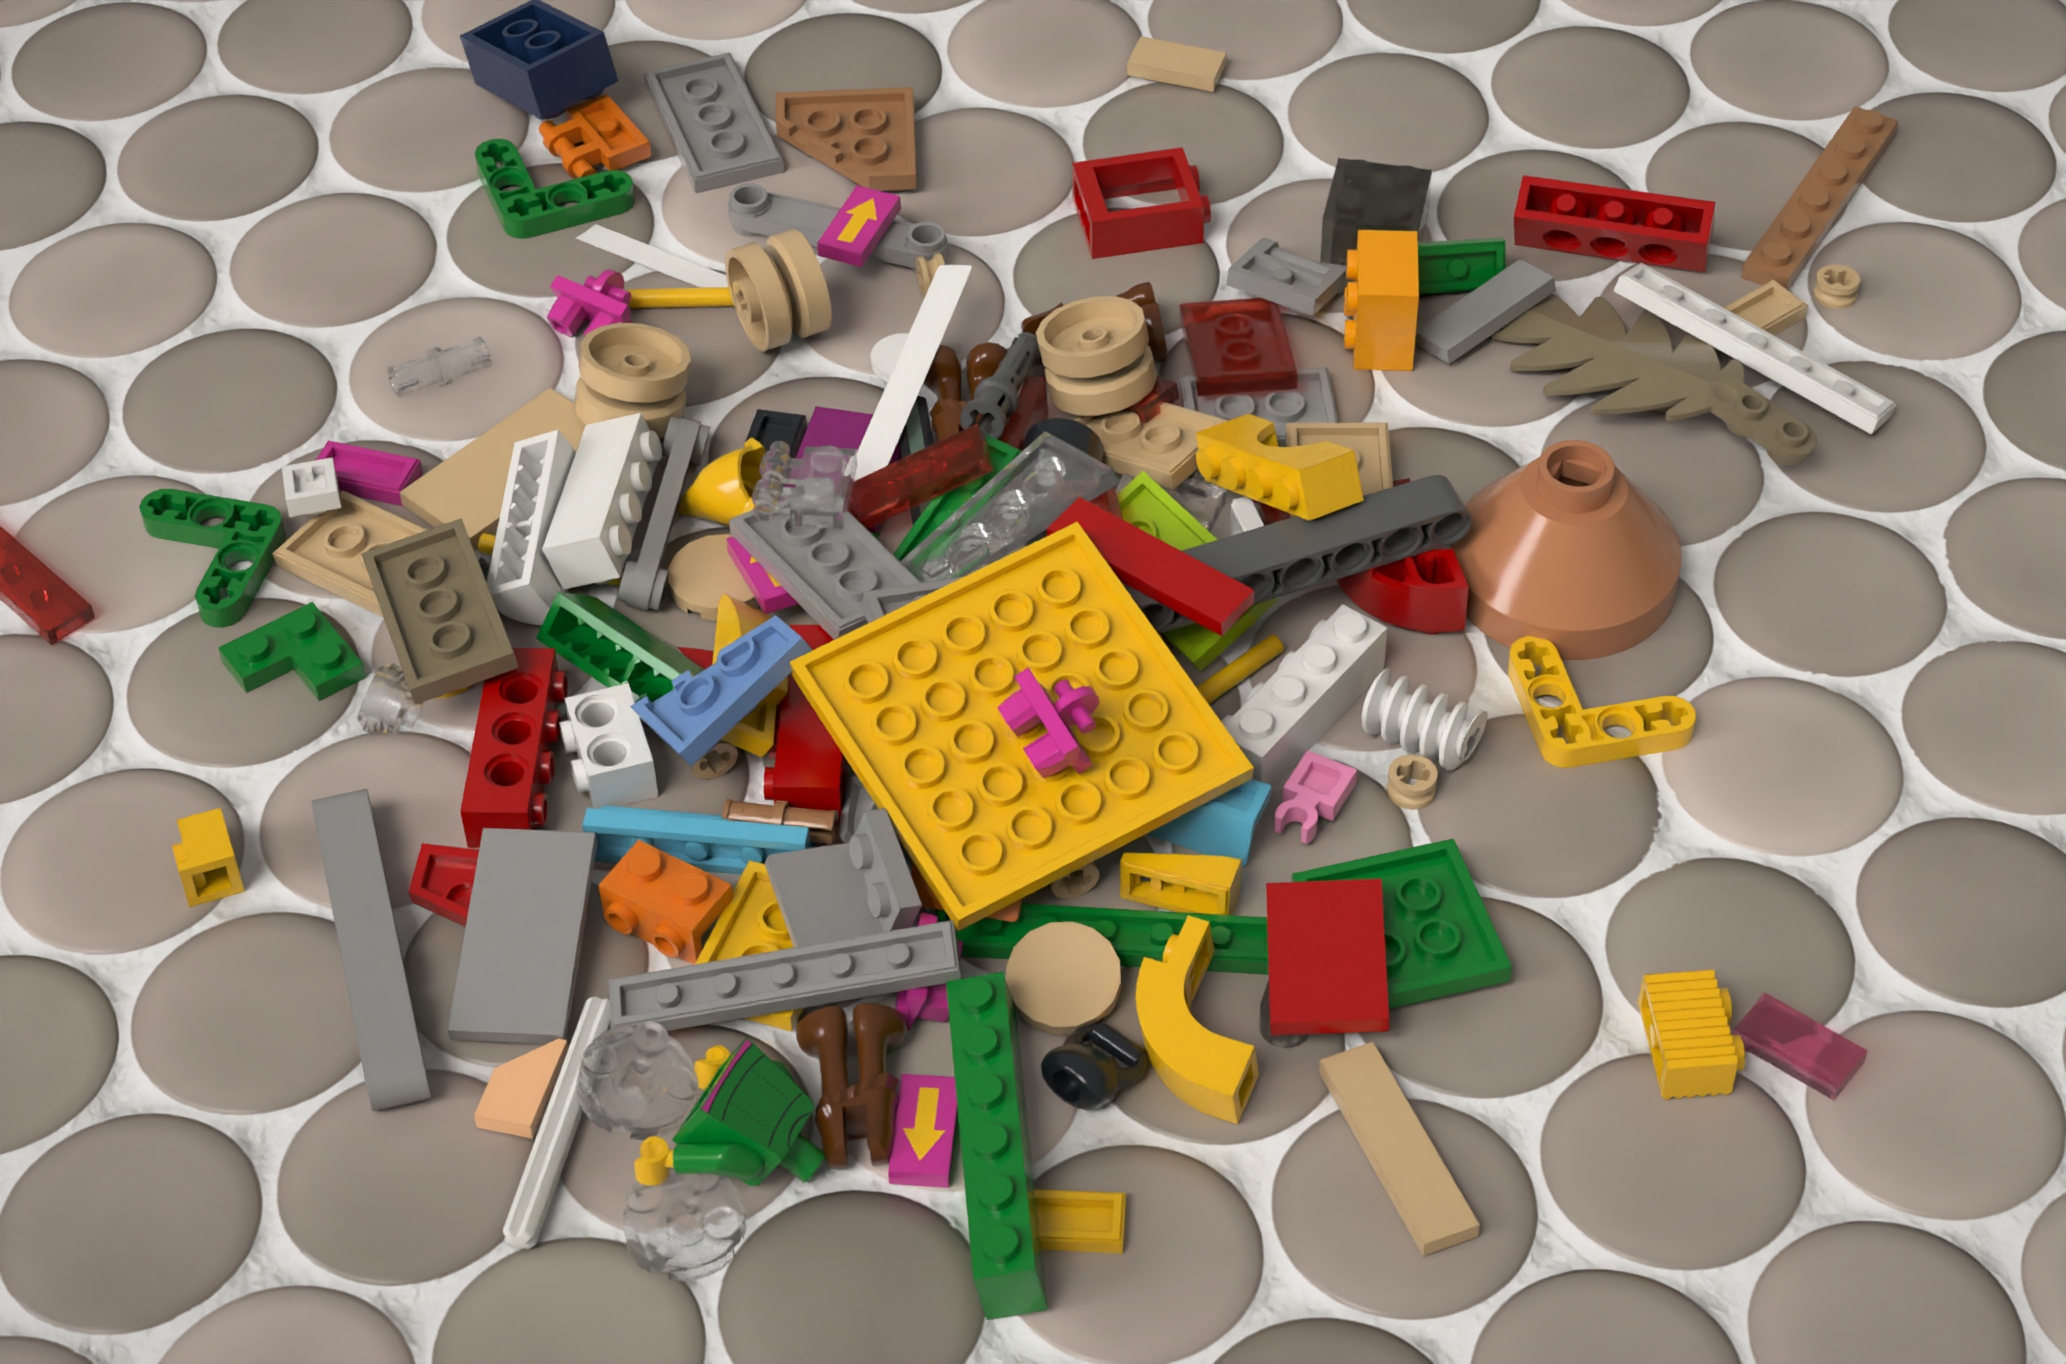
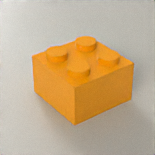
(1382, 300)

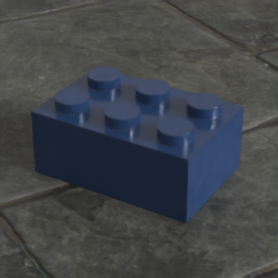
(539, 59)

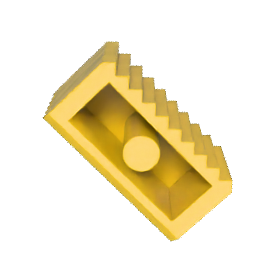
(1690, 1033)

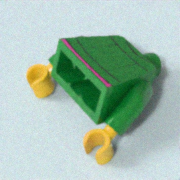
(738, 1125)

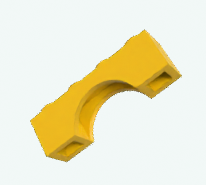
(1295, 479)

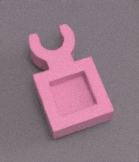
(1314, 790)

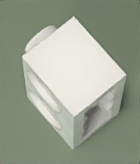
(609, 746)

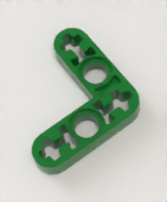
(522, 208)
(247, 533)

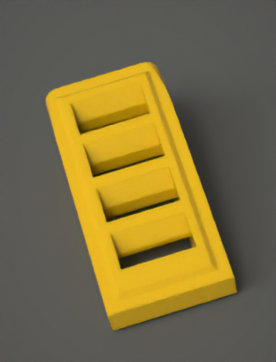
(1182, 882)

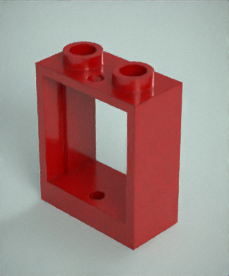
(1142, 227)

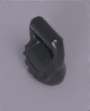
(1088, 1076)

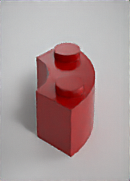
(1414, 592)

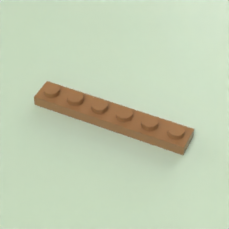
(1820, 198)

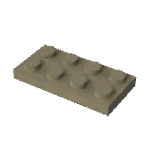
(439, 611)

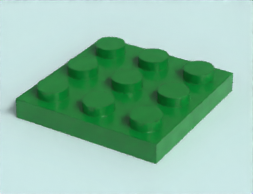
(1433, 922)

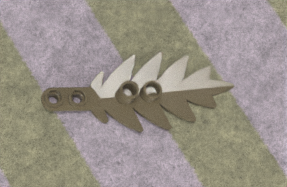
(1650, 372)

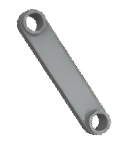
(765, 213)
(644, 580)

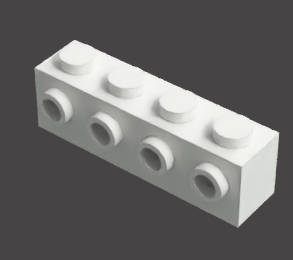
(602, 501)
(1308, 693)

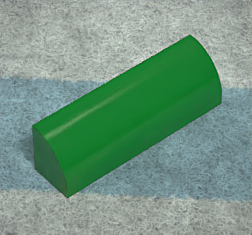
(611, 646)

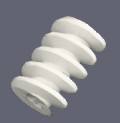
(1420, 723)

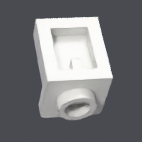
(311, 487)

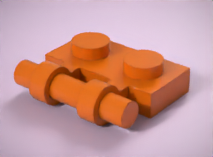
(607, 137)

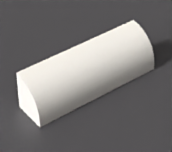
(519, 571)

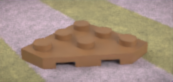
(854, 132)

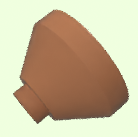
(1569, 555)

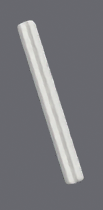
(554, 1134)

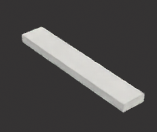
(1755, 348)

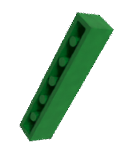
(995, 1147)

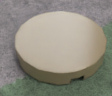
(703, 574)
(1063, 977)

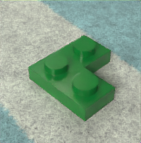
(294, 642)

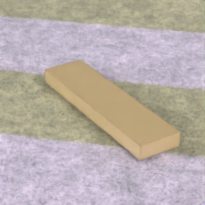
(1399, 1149)

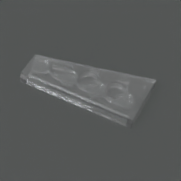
(1010, 509)

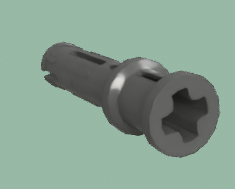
(998, 395)

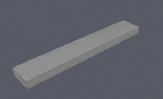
(788, 978)

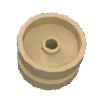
(778, 289)
(1096, 355)
(632, 372)

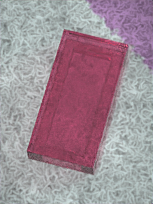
(1800, 1046)

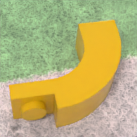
(1192, 1062)

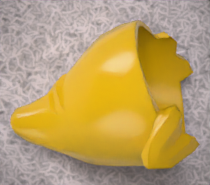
(725, 485)

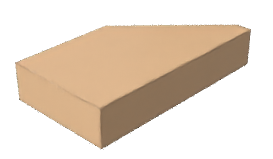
(521, 1091)

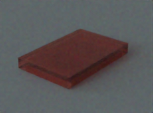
(1237, 346)

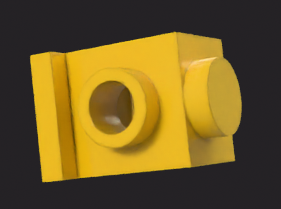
(206, 858)

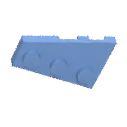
(716, 699)

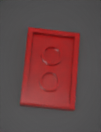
(1326, 957)

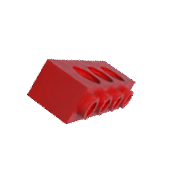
(1614, 223)
(513, 746)

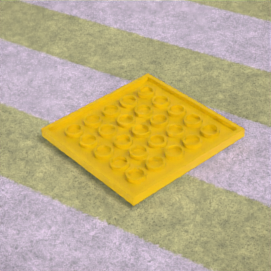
(924, 732)

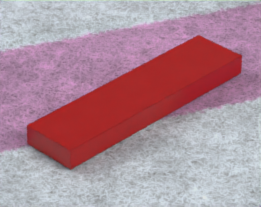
(1160, 568)

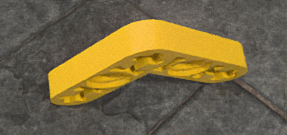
(1584, 727)

